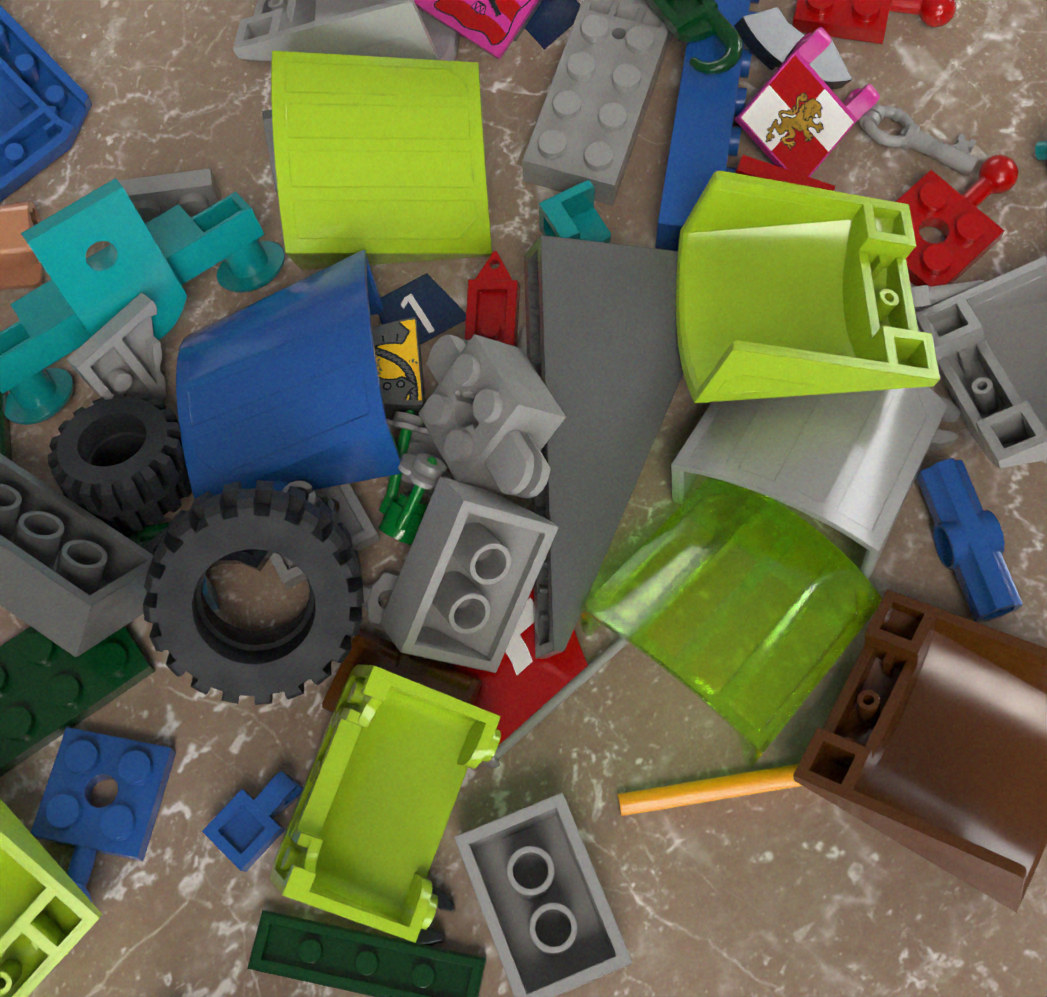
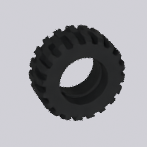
(239, 658)

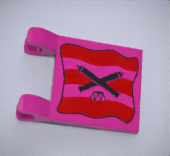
(483, 22)

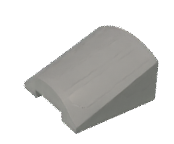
(344, 28)
(995, 361)
(824, 454)

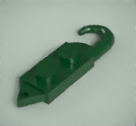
(697, 21)

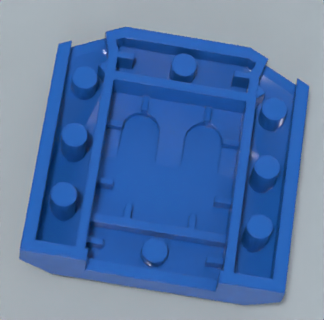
(38, 107)

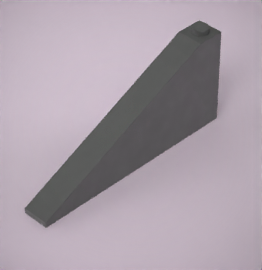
(612, 361)

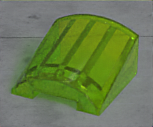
(738, 606)

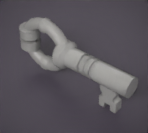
(912, 137)

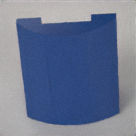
(288, 388)

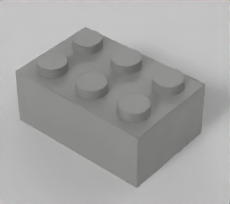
(542, 900)

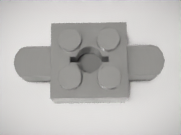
(490, 415)

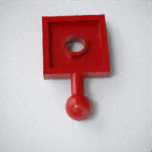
(866, 18)
(964, 226)

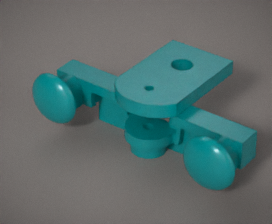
(90, 291)

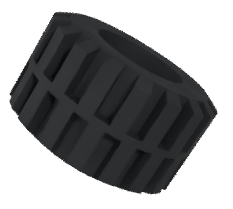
(122, 461)

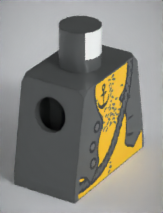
(399, 366)

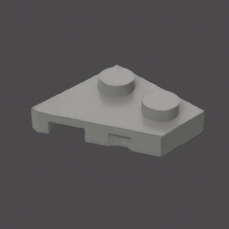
(123, 355)

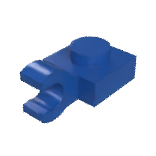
(249, 824)

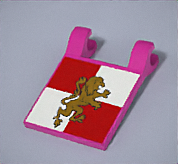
(797, 113)

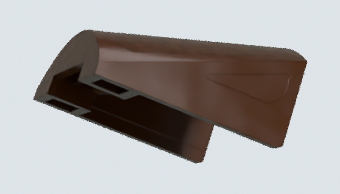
(942, 745)

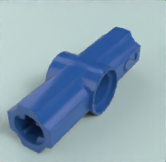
(969, 540)

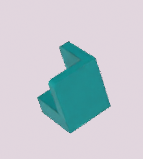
(573, 215)

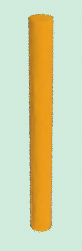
(707, 790)

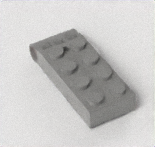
(598, 98)

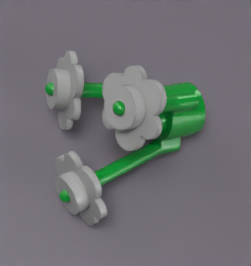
(405, 514)

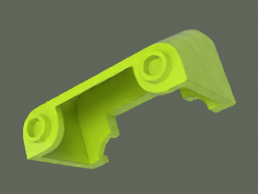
(381, 801)

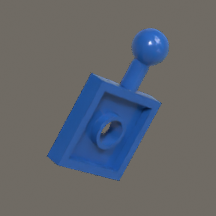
(122, 826)

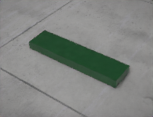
(361, 960)

